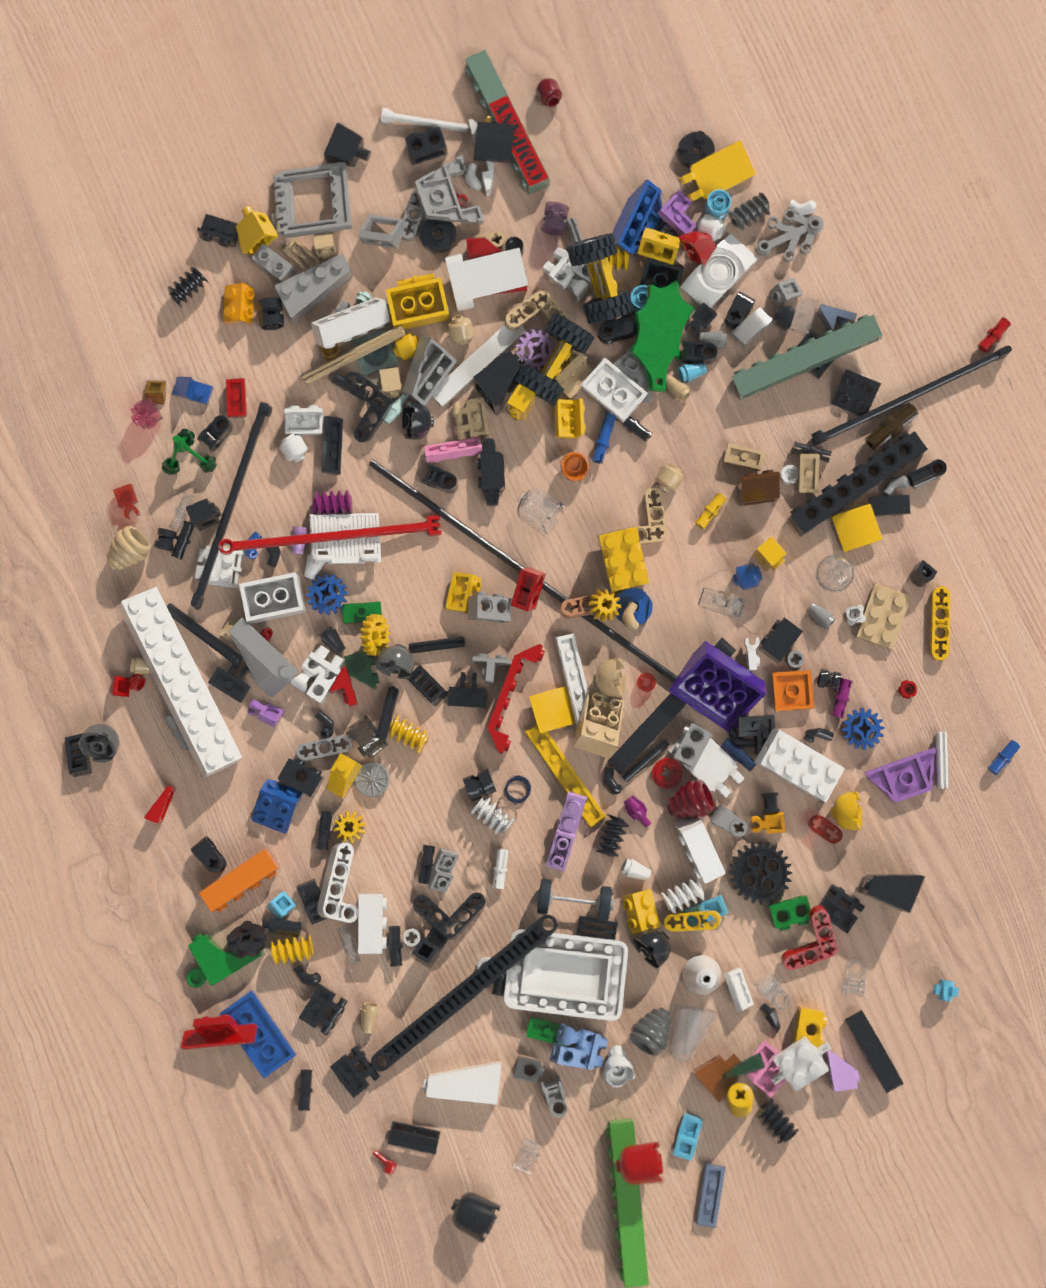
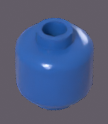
(747, 576)

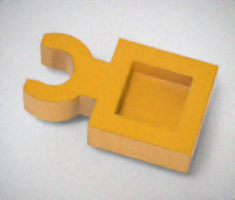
(773, 823)

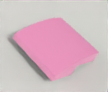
(763, 1077)

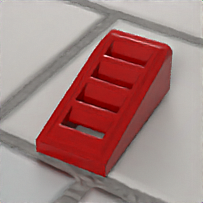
(159, 809)

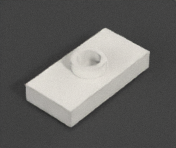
(738, 989)

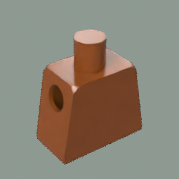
(711, 1074)

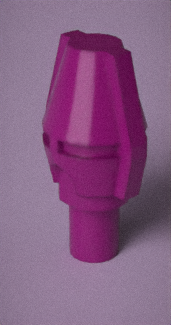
(637, 810)

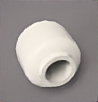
(711, 225)
(293, 448)

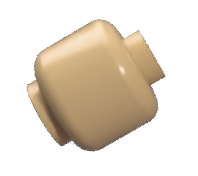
(461, 330)
(669, 478)

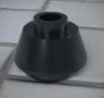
(784, 317)

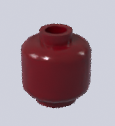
(549, 92)

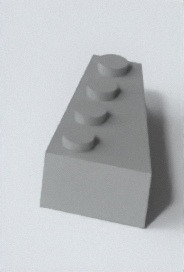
(313, 286)

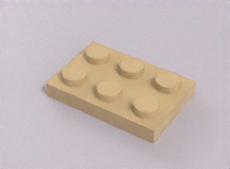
(883, 616)

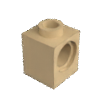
(391, 381)

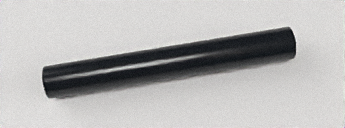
(646, 760)

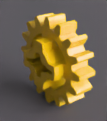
(374, 634)

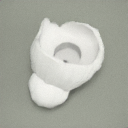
(618, 1076)

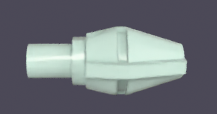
(396, 409)

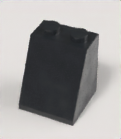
(497, 380)
(892, 889)

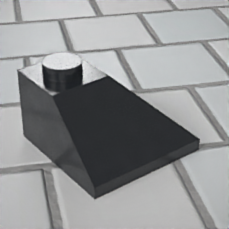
(661, 273)

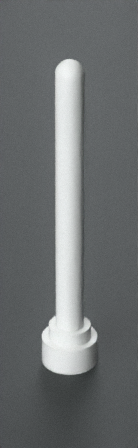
(389, 116)

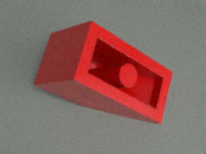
(698, 246)

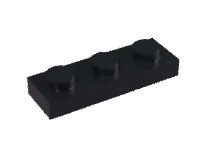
(332, 445)

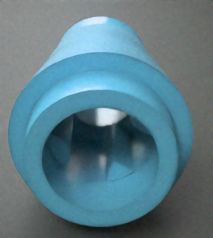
(691, 371)

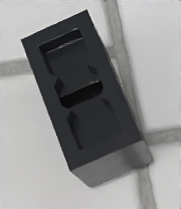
(428, 150)

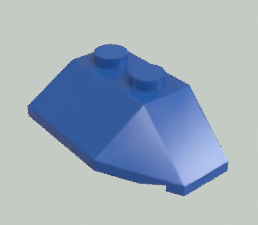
(638, 213)

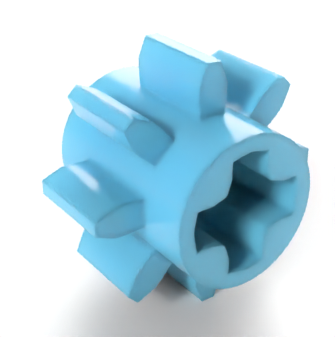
(945, 990)

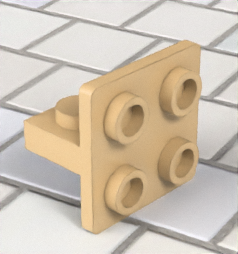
(573, 374)

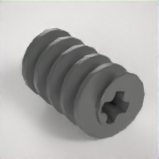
(750, 211)

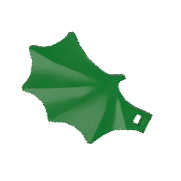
(660, 332)

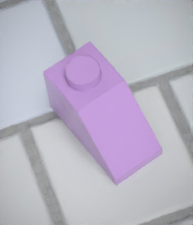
(841, 1074)

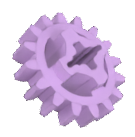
(539, 343)

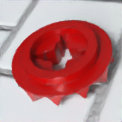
(675, 777)

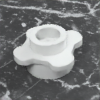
(850, 611)

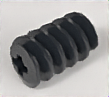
(186, 285)
(612, 836)
(776, 1121)

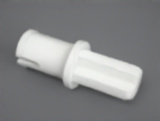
(500, 869)

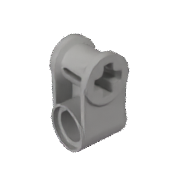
(726, 819)
(554, 1095)

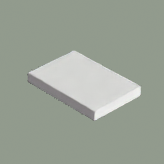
(614, 390)

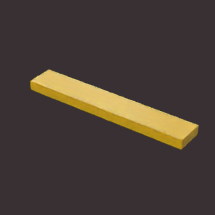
(564, 773)

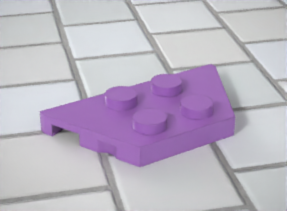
(905, 776)

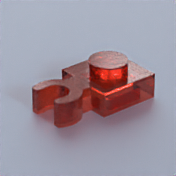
(127, 498)

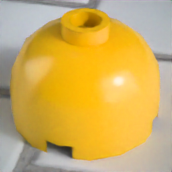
(847, 811)

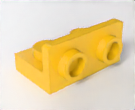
(462, 587)

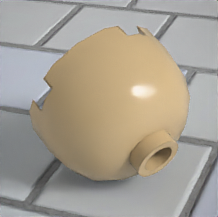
(610, 678)

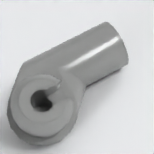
(900, 481)

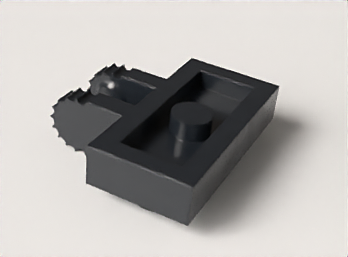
(230, 684)
(467, 697)

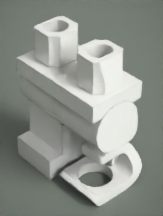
(563, 274)
(322, 670)

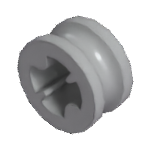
(790, 655)

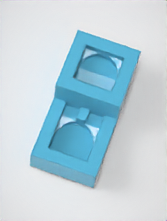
(716, 904)
(687, 1136)

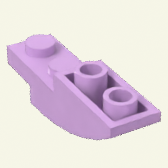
(566, 831)

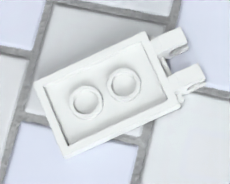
(712, 766)

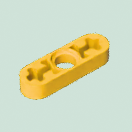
(678, 917)

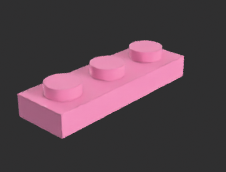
(453, 449)

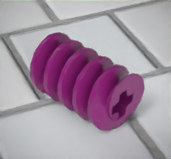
(332, 502)

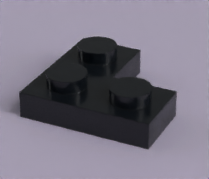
(757, 726)

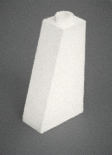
(467, 1084)

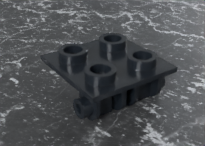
(855, 392)

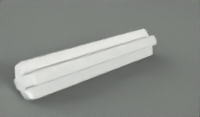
(941, 760)

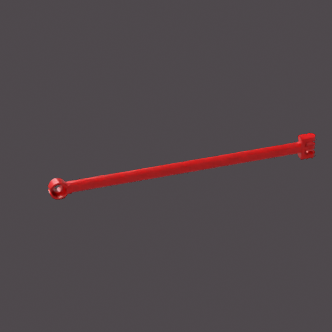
(333, 536)

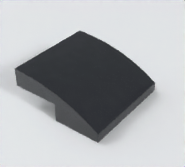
(494, 142)

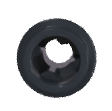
(332, 639)

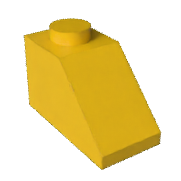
(343, 775)

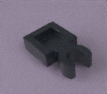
(703, 317)

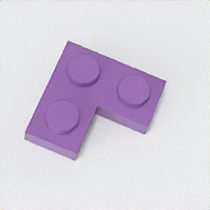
(673, 214)

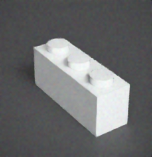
(372, 924)

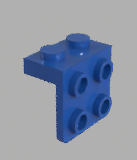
(276, 805)

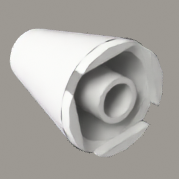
(696, 969)

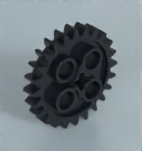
(777, 877)

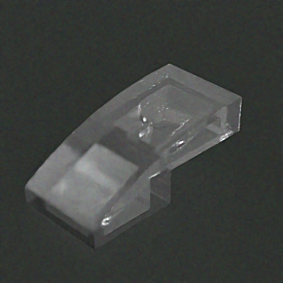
(804, 315)

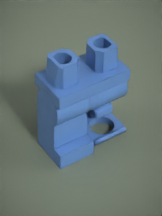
(585, 1049)

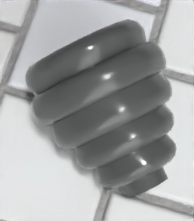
(652, 1031)

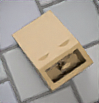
(599, 724)

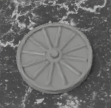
(372, 779)

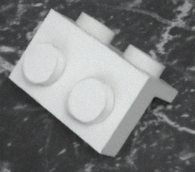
(304, 420)

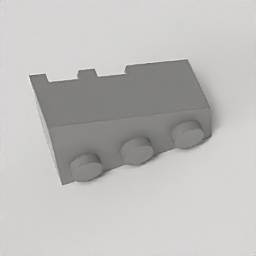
(427, 370)

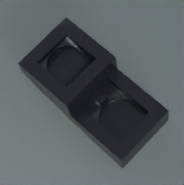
(890, 505)
(310, 897)

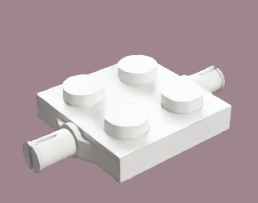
(800, 1063)

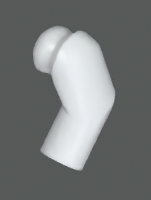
(471, 179)
(803, 209)

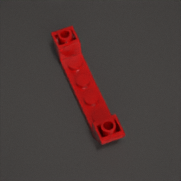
(530, 655)

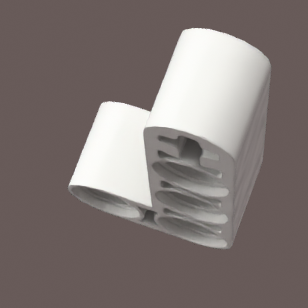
(339, 882)

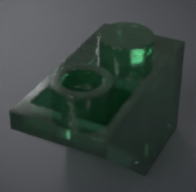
(360, 668)

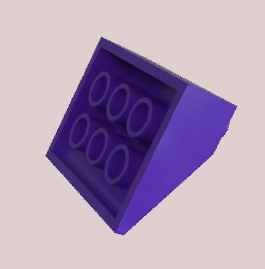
(718, 686)

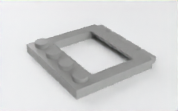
(339, 199)

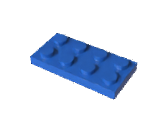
(270, 1045)

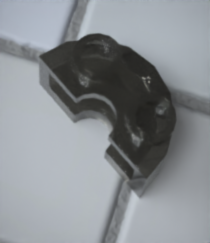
(365, 735)

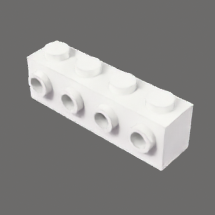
(350, 322)

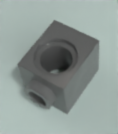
(524, 1061)

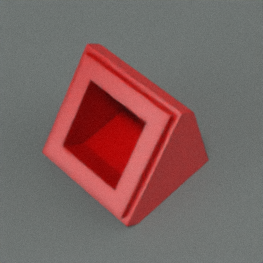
(120, 686)

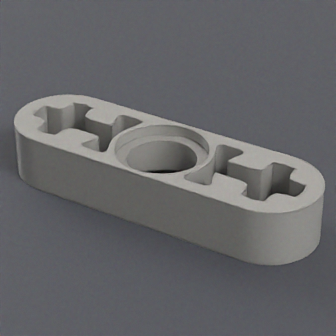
(414, 228)
(311, 756)

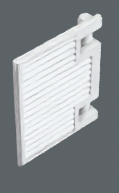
(345, 551)

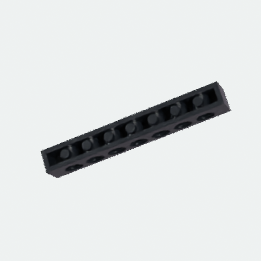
(914, 448)

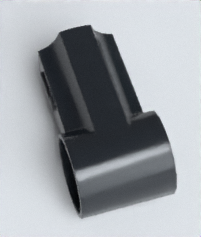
(926, 474)

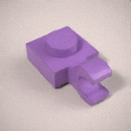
(269, 713)

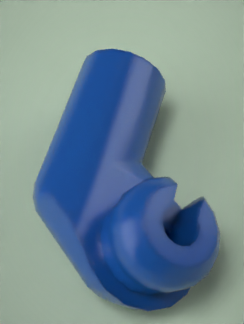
(252, 553)

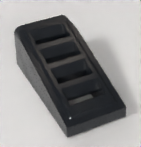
(438, 697)
(72, 764)

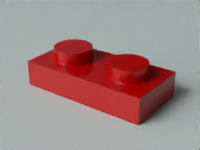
(236, 398)

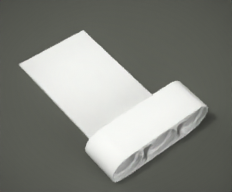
(485, 276)

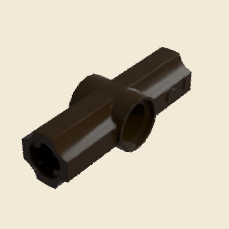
(891, 426)

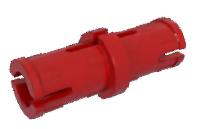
(994, 334)

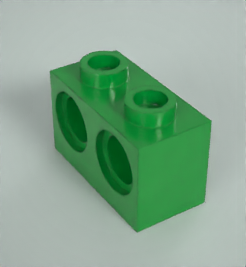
(789, 907)

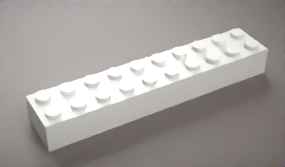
(180, 682)

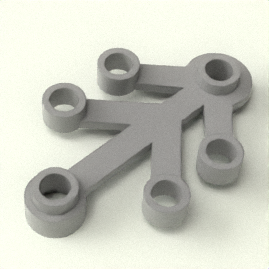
(792, 233)

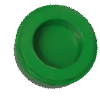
(196, 977)

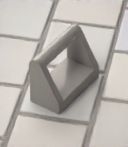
(381, 239)

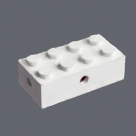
(799, 765)

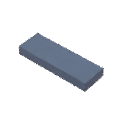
(710, 1195)

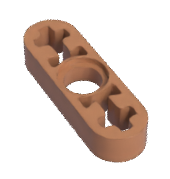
(572, 603)

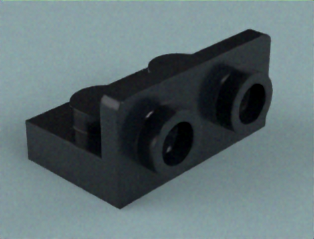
(218, 230)

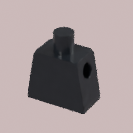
(346, 147)

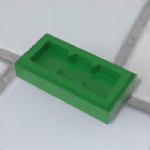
(359, 611)

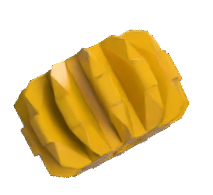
(604, 612)
(356, 828)

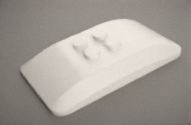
(570, 977)

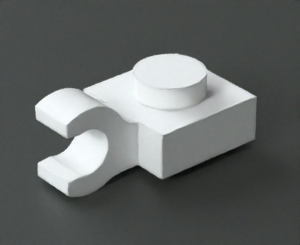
(752, 659)

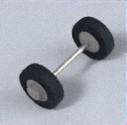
(603, 904)

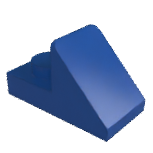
(192, 390)

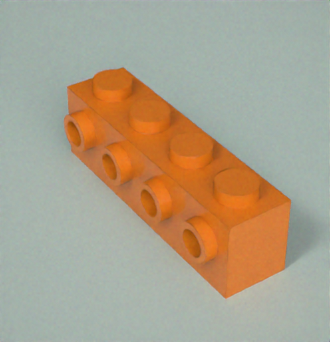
(240, 880)

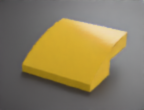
(857, 528)
(552, 709)

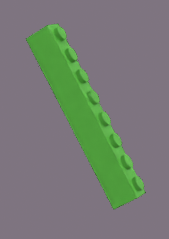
(628, 1209)

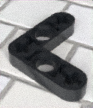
(375, 406)
(447, 921)

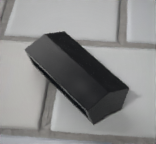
(414, 1137)

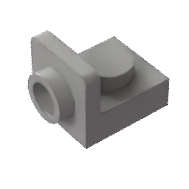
(785, 292)

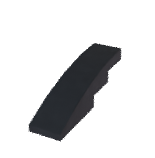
(874, 1051)

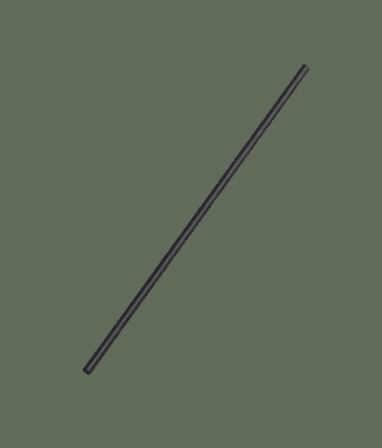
(515, 565)

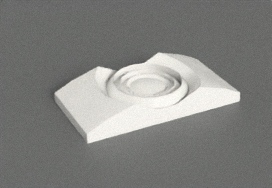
(722, 270)

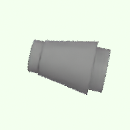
(717, 338)
(821, 616)

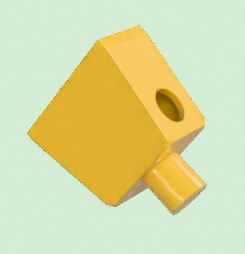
(254, 231)

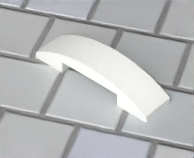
(487, 176)

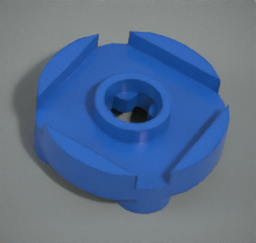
(641, 599)

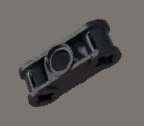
(619, 329)

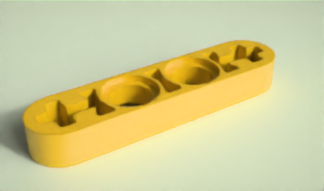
(940, 623)

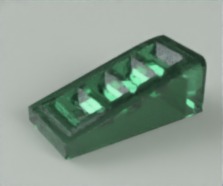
(748, 1066)

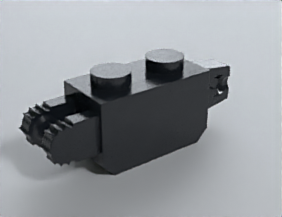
(492, 473)

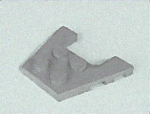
(439, 197)

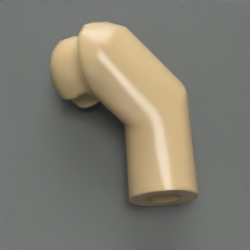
(628, 617)

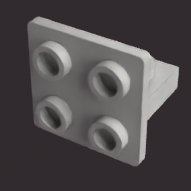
(489, 671)

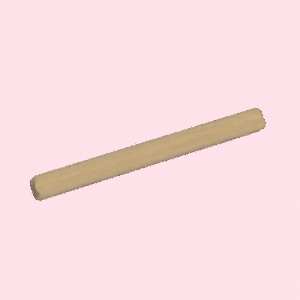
(354, 354)

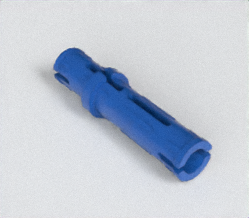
(602, 442)

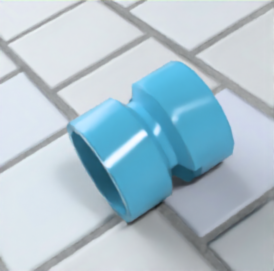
(718, 204)
(638, 297)

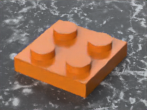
(792, 690)

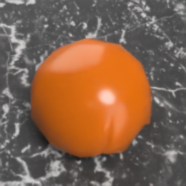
(574, 466)

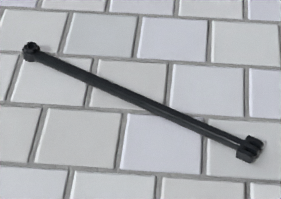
(264, 411)
(820, 437)

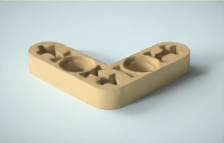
(543, 308)
(653, 524)

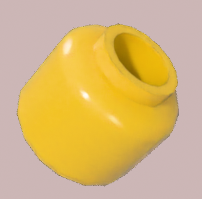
(406, 346)

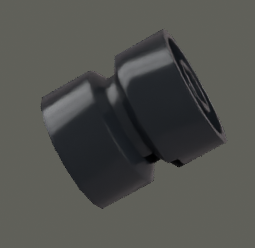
(270, 311)
(479, 785)

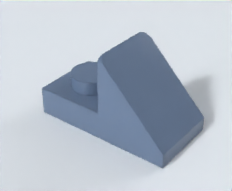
(830, 315)

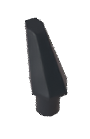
(771, 1016)

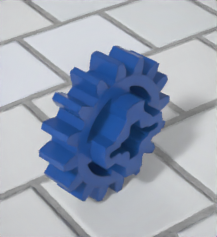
(329, 586)
(862, 736)

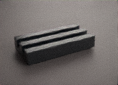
(580, 925)

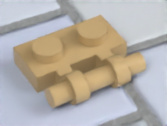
(476, 415)

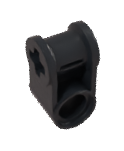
(740, 308)
(697, 352)
(214, 433)
(436, 478)
(207, 852)

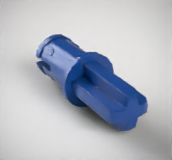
(1004, 757)

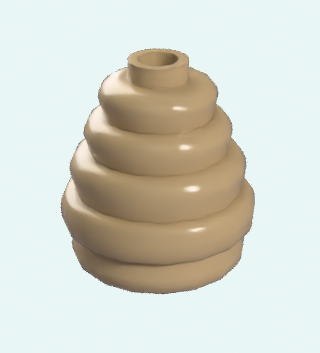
(127, 548)

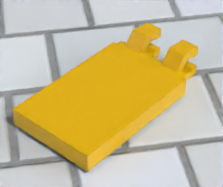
(719, 171)

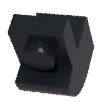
(429, 948)

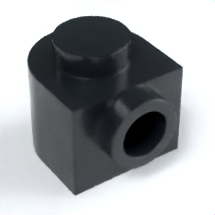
(922, 574)

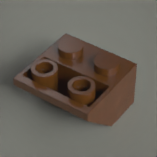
(758, 488)

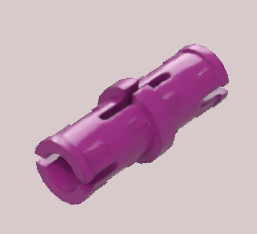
(841, 698)

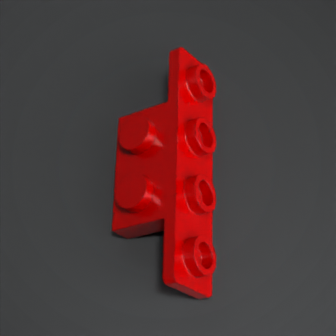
(217, 1032)

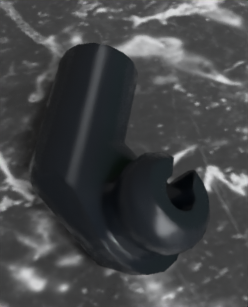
(810, 734)

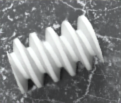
(492, 816)
(683, 895)

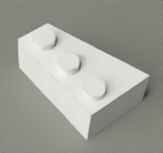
(699, 849)

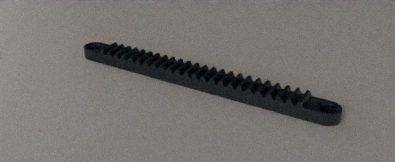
(464, 993)

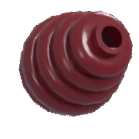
(691, 801)

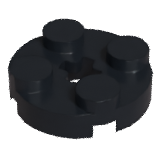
(691, 140)
(440, 244)
(245, 931)

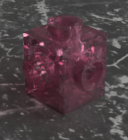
(146, 414)

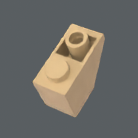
(325, 246)

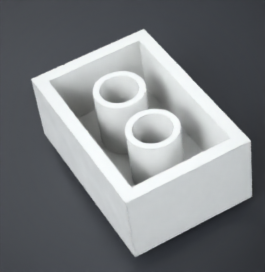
(272, 598)

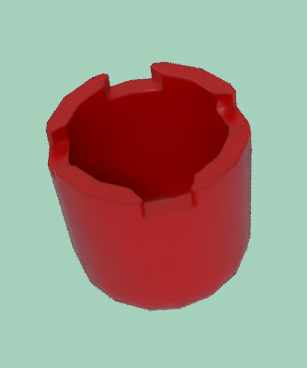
(641, 1164)

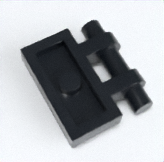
(839, 916)
(317, 1006)
(350, 1076)

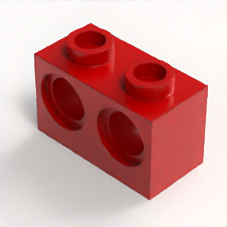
(528, 589)

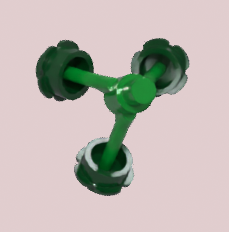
(182, 443)

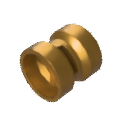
(337, 352)

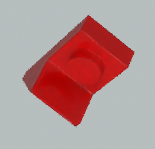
(344, 682)

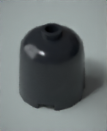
(474, 1215)

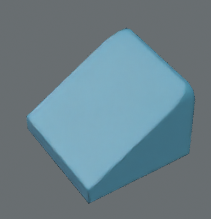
(281, 905)

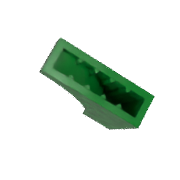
(216, 961)

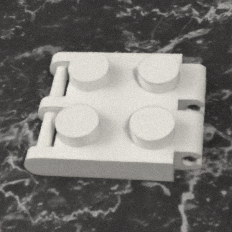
(223, 568)

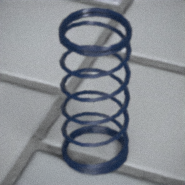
(525, 781)

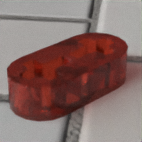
(822, 832)

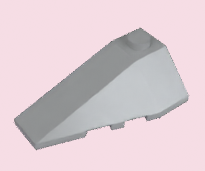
(265, 662)

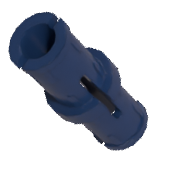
(738, 754)

